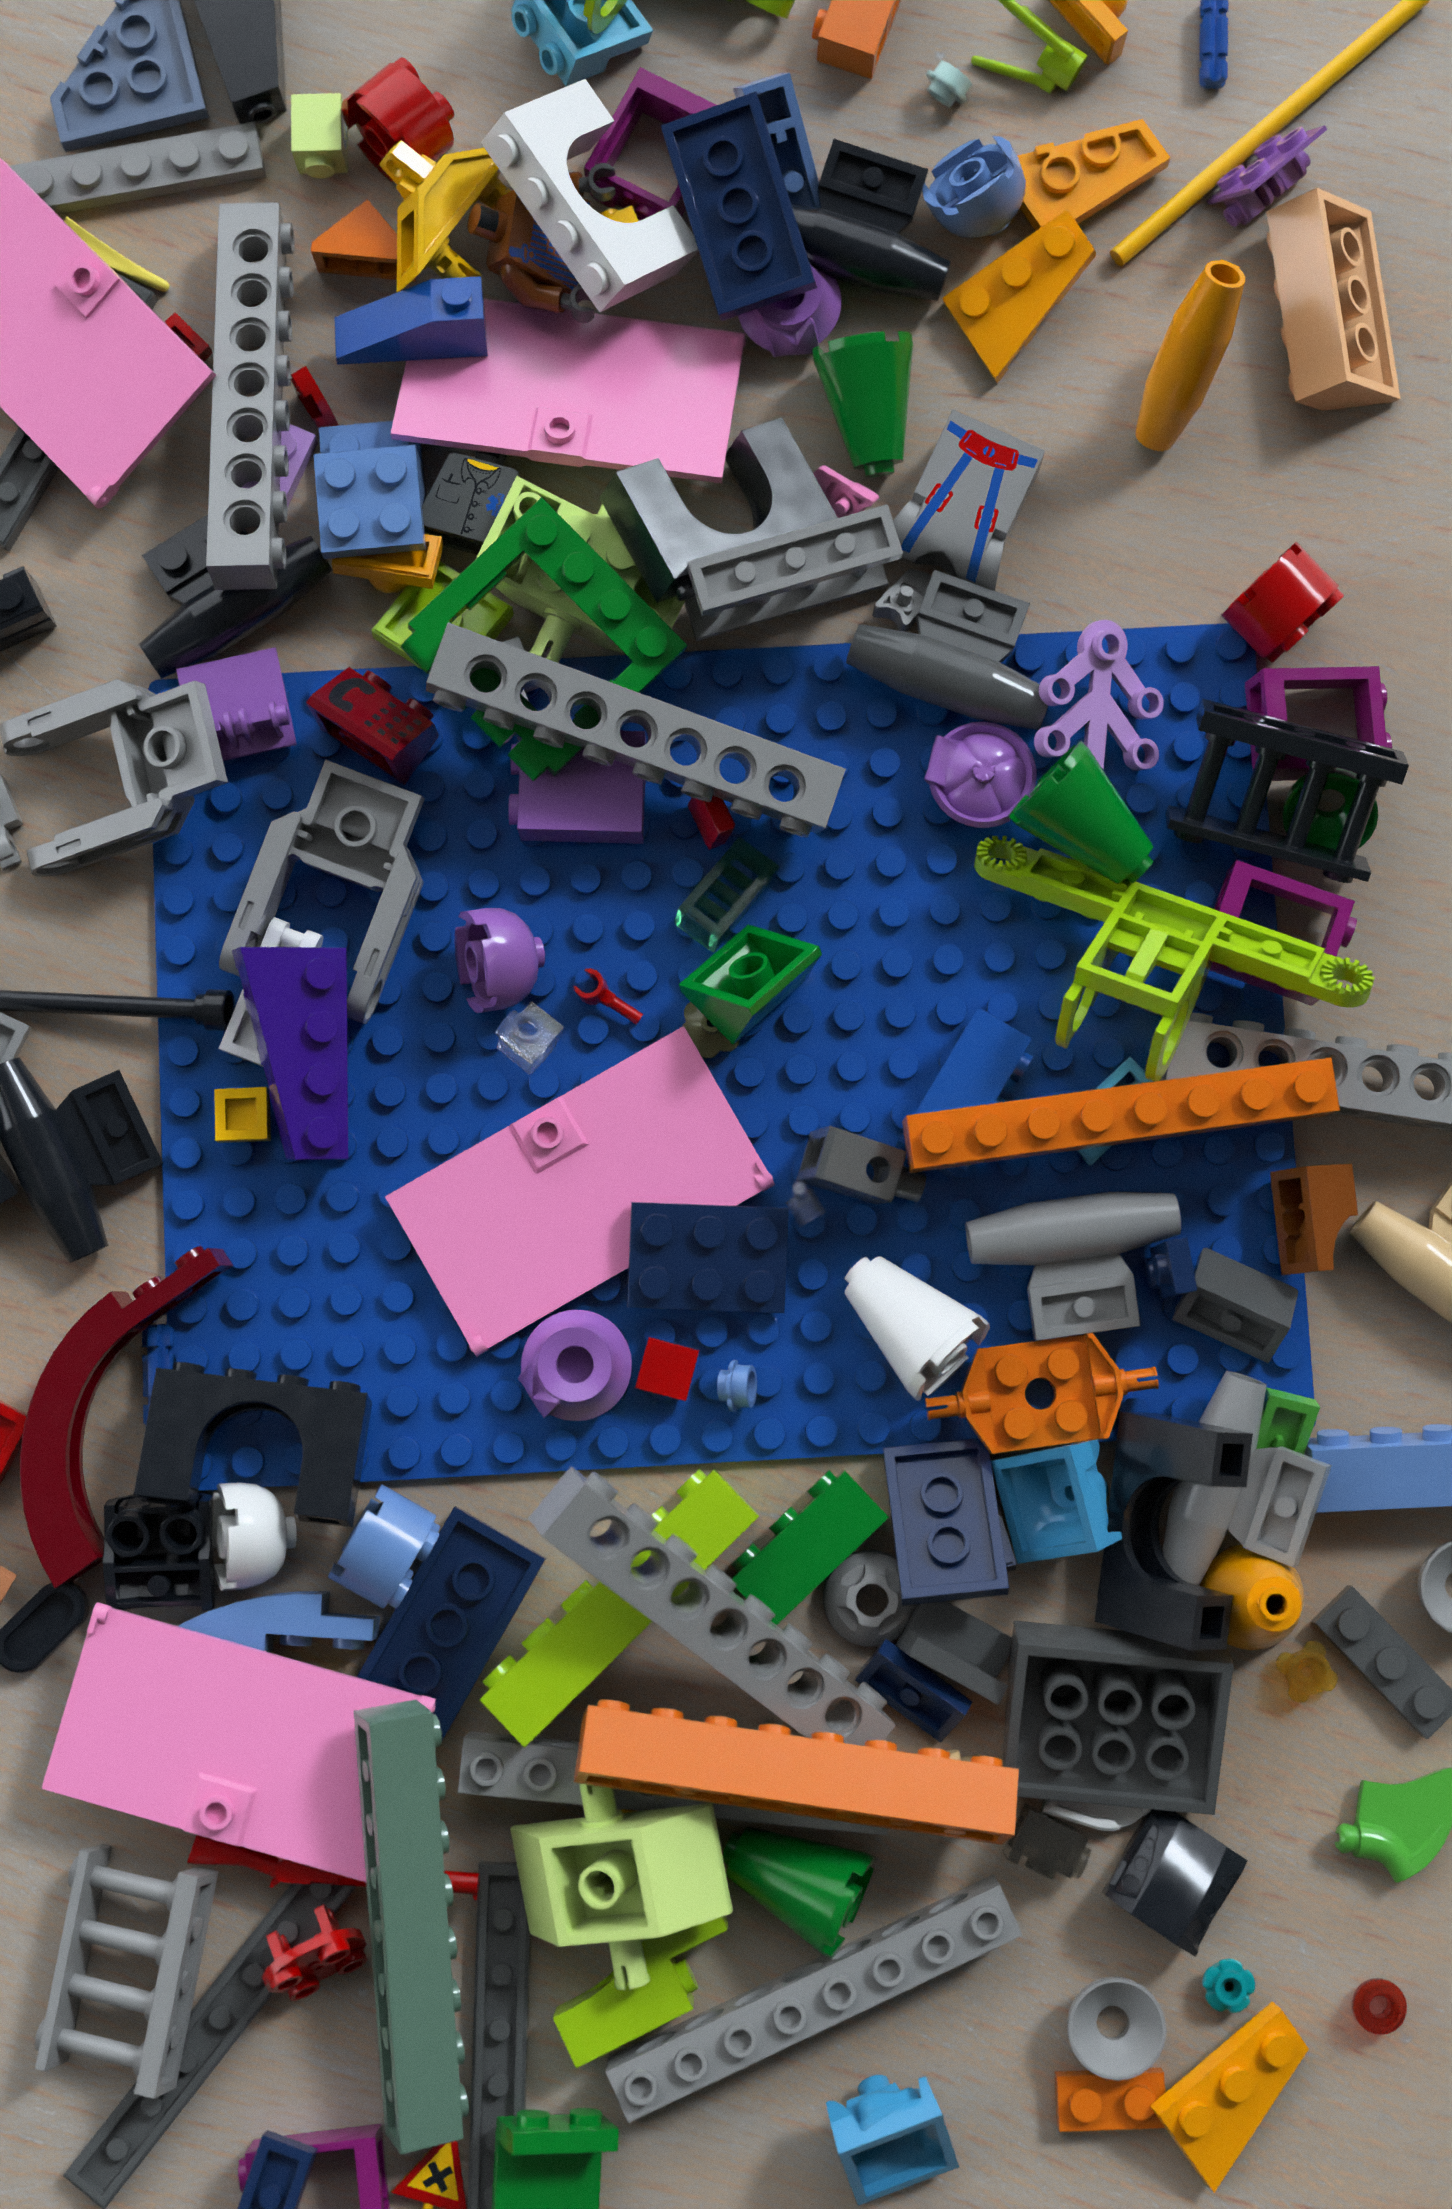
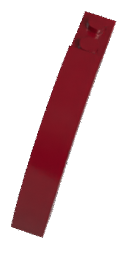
(55, 1423)

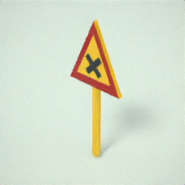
(435, 2179)

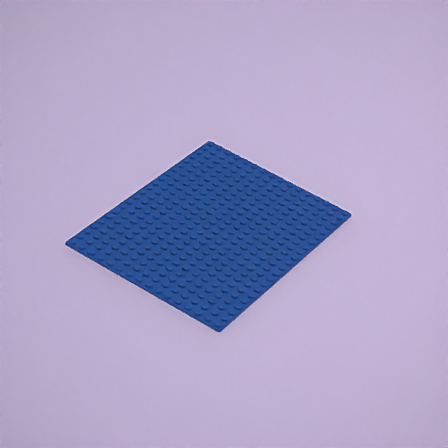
(906, 959)

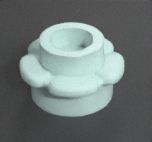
(948, 84)

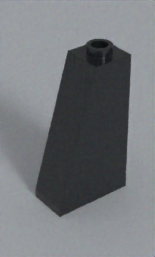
(249, 54)

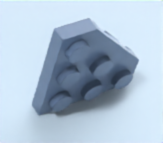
(130, 77)

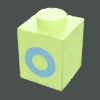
(319, 134)

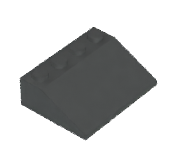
(1115, 1718)

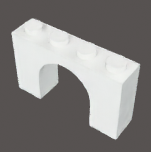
(604, 255)

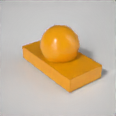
(1097, 24)
(395, 570)

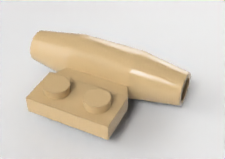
(1412, 1253)

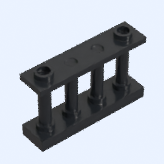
(1274, 740)

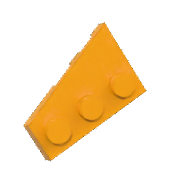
(1089, 171)
(1017, 291)
(1230, 2092)

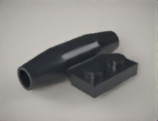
(859, 223)
(212, 618)
(66, 1150)

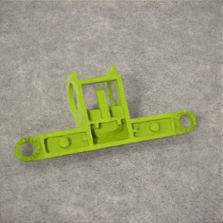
(1166, 934)

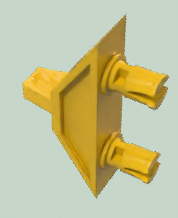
(434, 203)

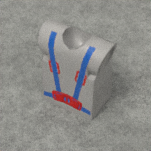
(968, 500)

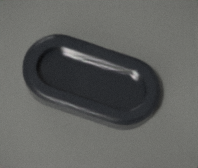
(42, 1626)

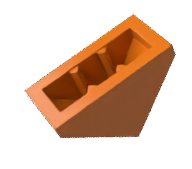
(358, 246)

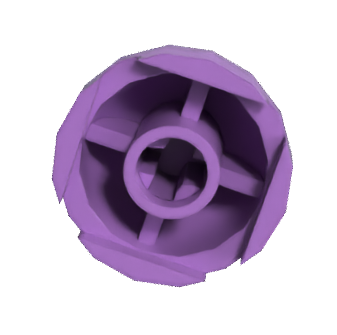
(497, 958)

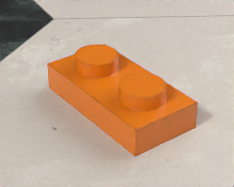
(1100, 2104)

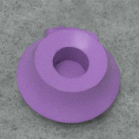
(797, 322)
(980, 773)
(575, 1365)

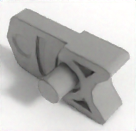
(903, 599)

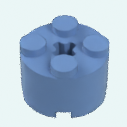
(384, 1548)

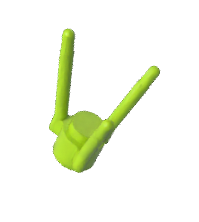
(1059, 59)

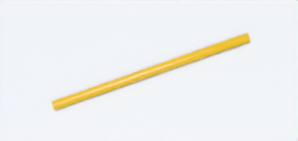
(1265, 129)

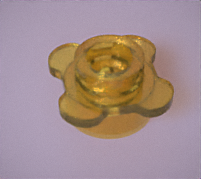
(1321, 1675)

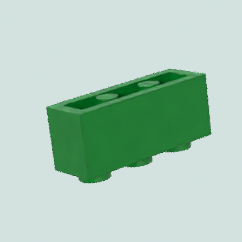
(808, 1544)

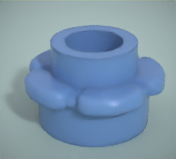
(737, 1386)

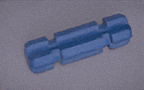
(1213, 44)
(157, 1340)

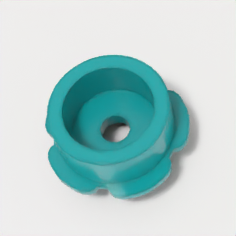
(1214, 1982)

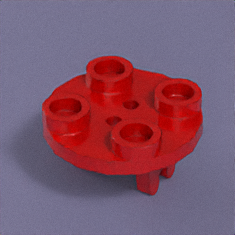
(306, 1964)

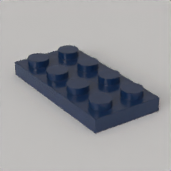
(738, 206)
(453, 1614)

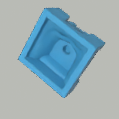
(1055, 1502)
(890, 2137)

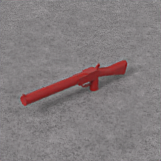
(214, 1852)

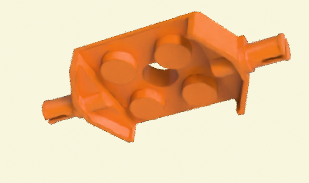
(1084, 1384)

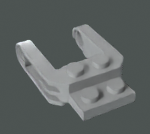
(163, 754)
(356, 833)

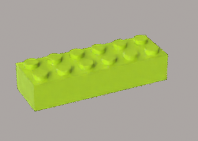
(601, 1623)

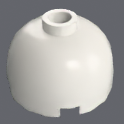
(249, 1535)

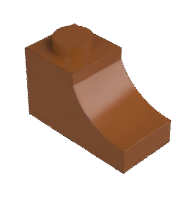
(1309, 1213)

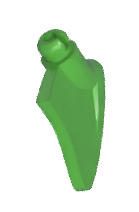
(1400, 1823)

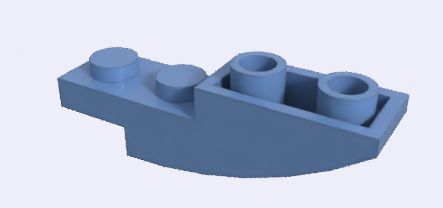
(292, 1615)

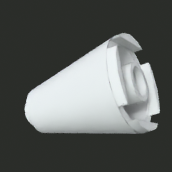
(913, 1323)

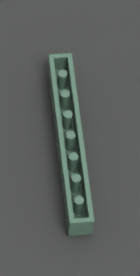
(410, 1925)

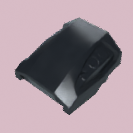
(152, 1562)
(1174, 1877)

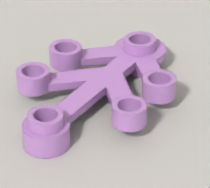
(1098, 707)

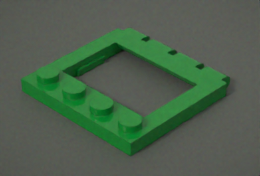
(588, 583)

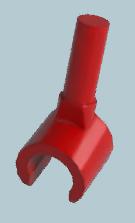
(607, 998)

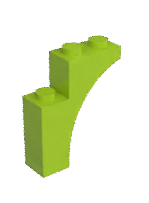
(612, 2017)

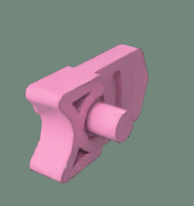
(843, 493)

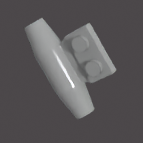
(1075, 1249)
(1267, 1515)

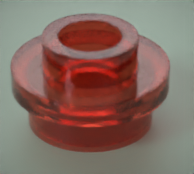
(1395, 2008)

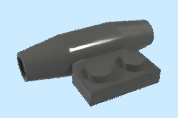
(956, 654)

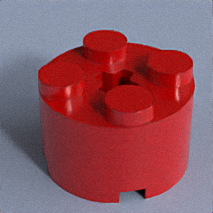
(399, 108)
(1283, 603)

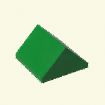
(748, 978)

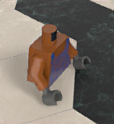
(525, 255)

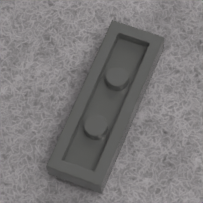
(1386, 1661)

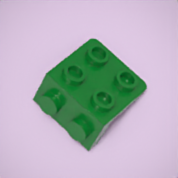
(551, 2159)

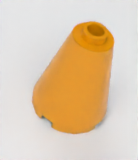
(1265, 1596)

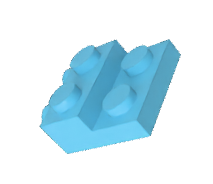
(568, 44)

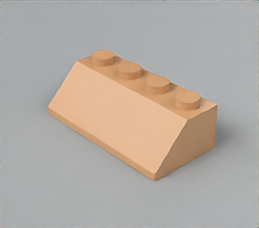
(1332, 303)

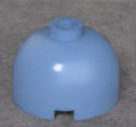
(977, 188)

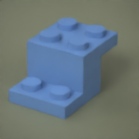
(368, 491)

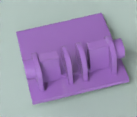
(1276, 169)
(246, 702)

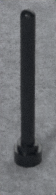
(208, 1009)

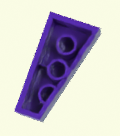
(302, 1042)

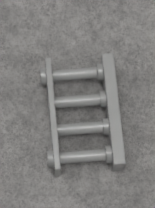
(791, 572)
(176, 1953)

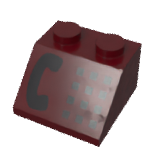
(374, 722)

